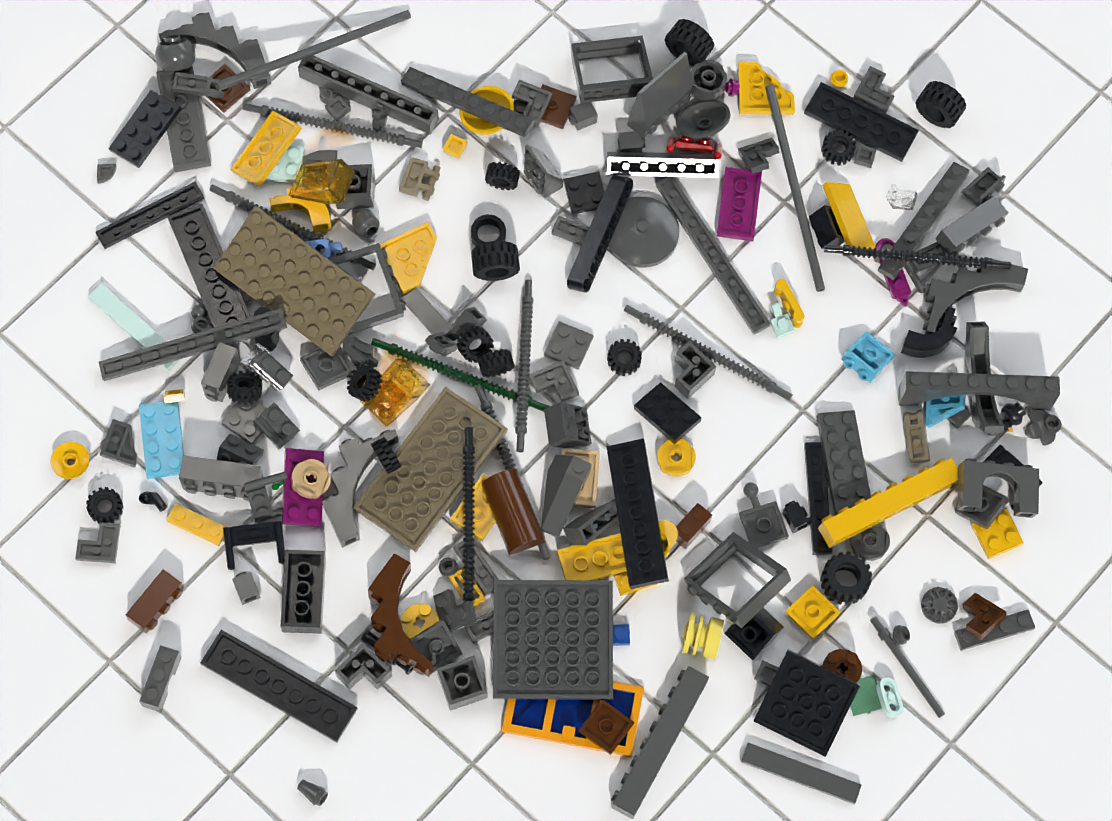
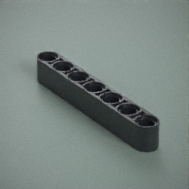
(600, 233)

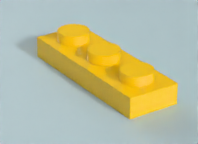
(196, 524)

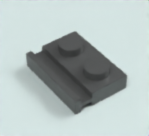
(276, 425)

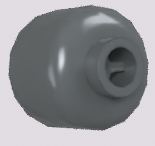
(365, 223)

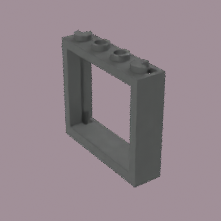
(610, 47)
(393, 287)
(717, 558)

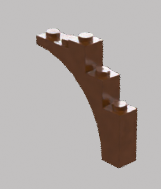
(394, 642)

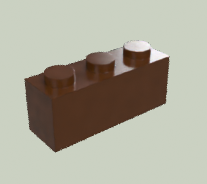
(155, 601)

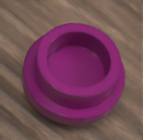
(732, 87)

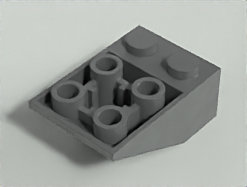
(541, 172)

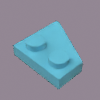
(943, 408)

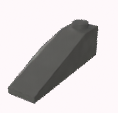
(563, 486)

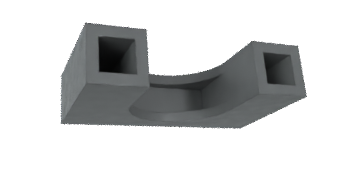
(1022, 479)

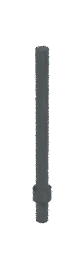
(885, 635)

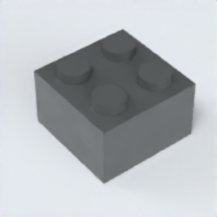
(361, 190)
(462, 683)

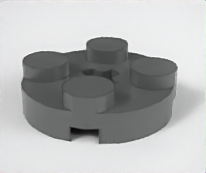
(873, 552)

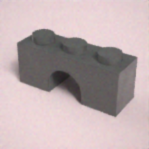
(156, 687)

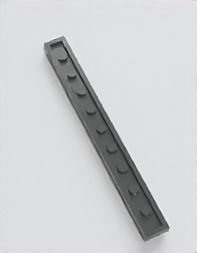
(713, 255)
(192, 344)

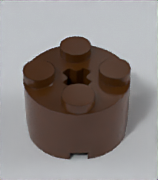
(847, 661)

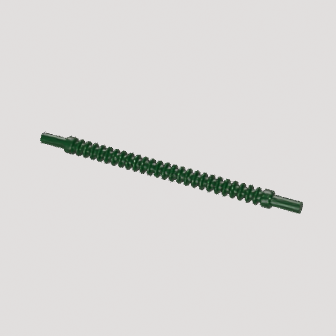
(394, 349)

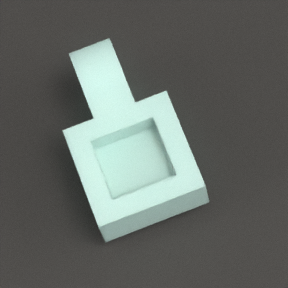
(781, 323)

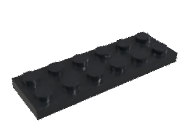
(861, 121)

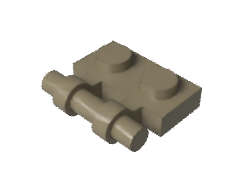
(414, 176)

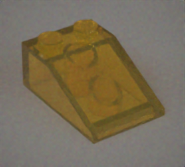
(323, 182)

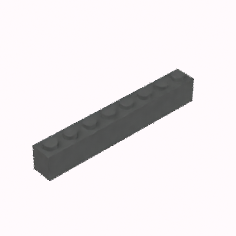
(368, 93)
(660, 742)

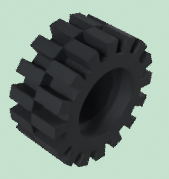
(835, 156)
(502, 176)
(471, 335)
(496, 363)
(624, 367)
(357, 380)
(244, 395)
(386, 455)
(100, 495)

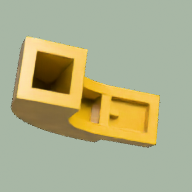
(316, 211)

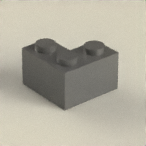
(696, 368)
(363, 664)

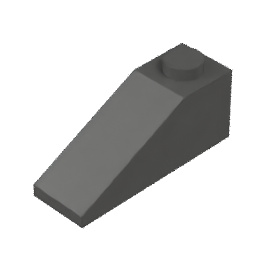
(590, 525)

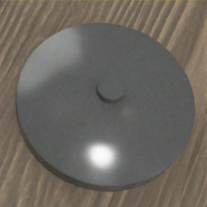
(645, 233)

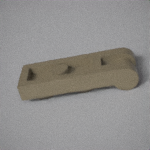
(916, 437)

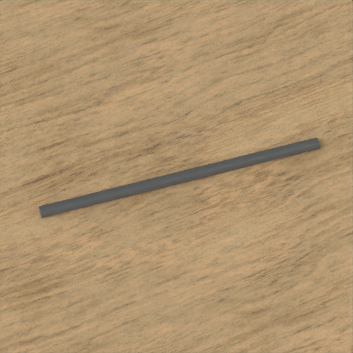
(312, 50)
(795, 188)

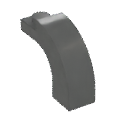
(446, 341)

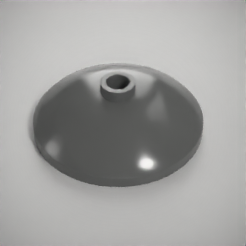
(703, 119)

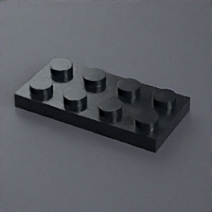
(144, 129)

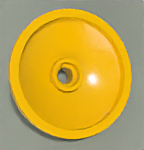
(494, 95)

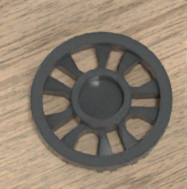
(939, 605)

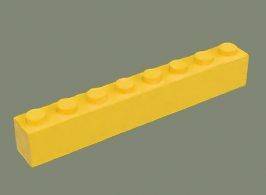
(889, 503)

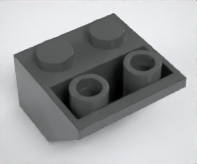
(567, 425)

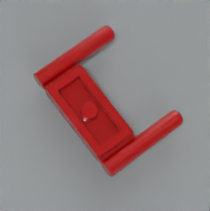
(702, 145)

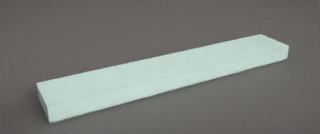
(126, 319)

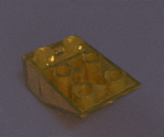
(399, 390)

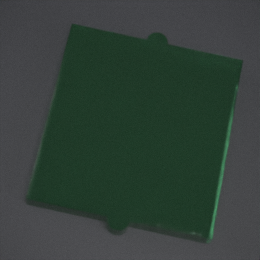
(866, 697)

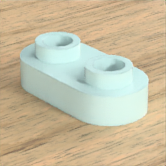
(890, 697)

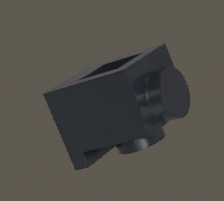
(796, 516)

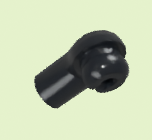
(153, 498)

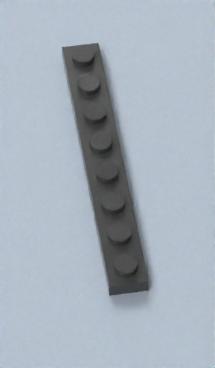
(467, 102)
(925, 217)

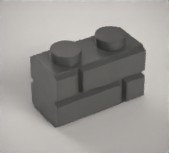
(270, 370)

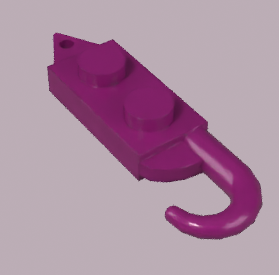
(899, 286)

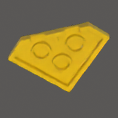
(753, 94)
(410, 256)

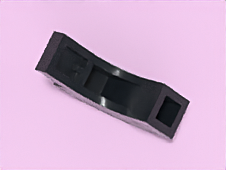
(927, 345)

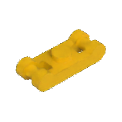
(789, 302)

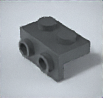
(984, 186)
(239, 451)

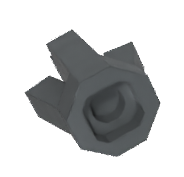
(359, 352)

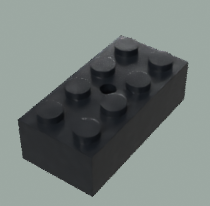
(303, 572)

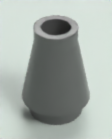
(314, 793)

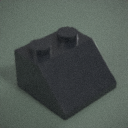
(755, 634)

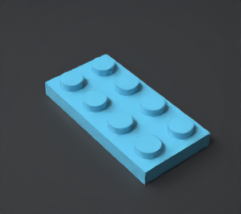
(161, 439)

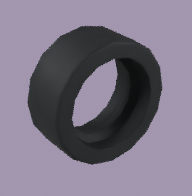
(484, 220)

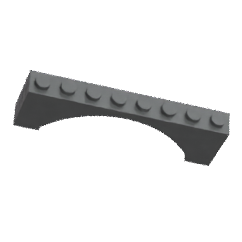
(1035, 391)

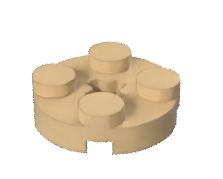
(301, 484)

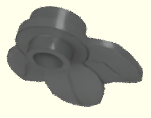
(1040, 427)

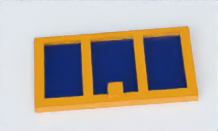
(561, 719)

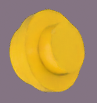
(839, 78)

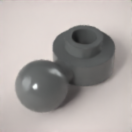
(200, 322)

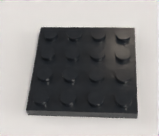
(806, 703)

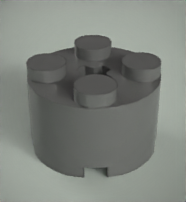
(708, 80)

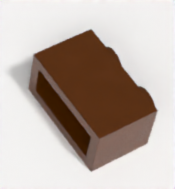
(692, 525)

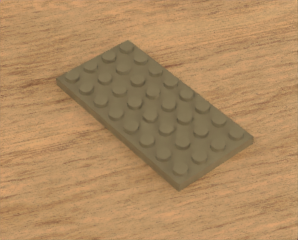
(294, 277)
(431, 474)

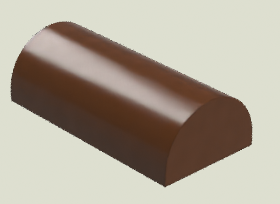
(512, 511)

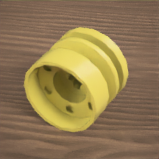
(702, 636)

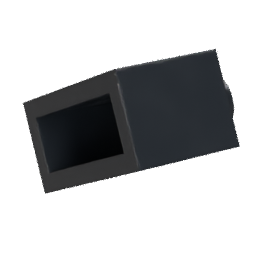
(826, 227)

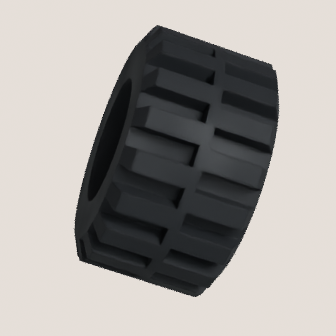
(691, 39)
(940, 104)
(495, 260)
(852, 564)

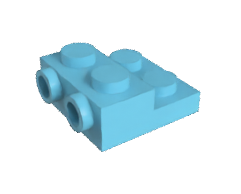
(867, 357)

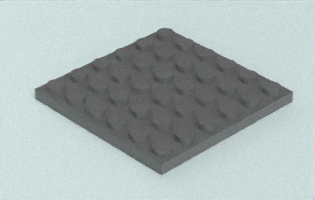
(553, 639)

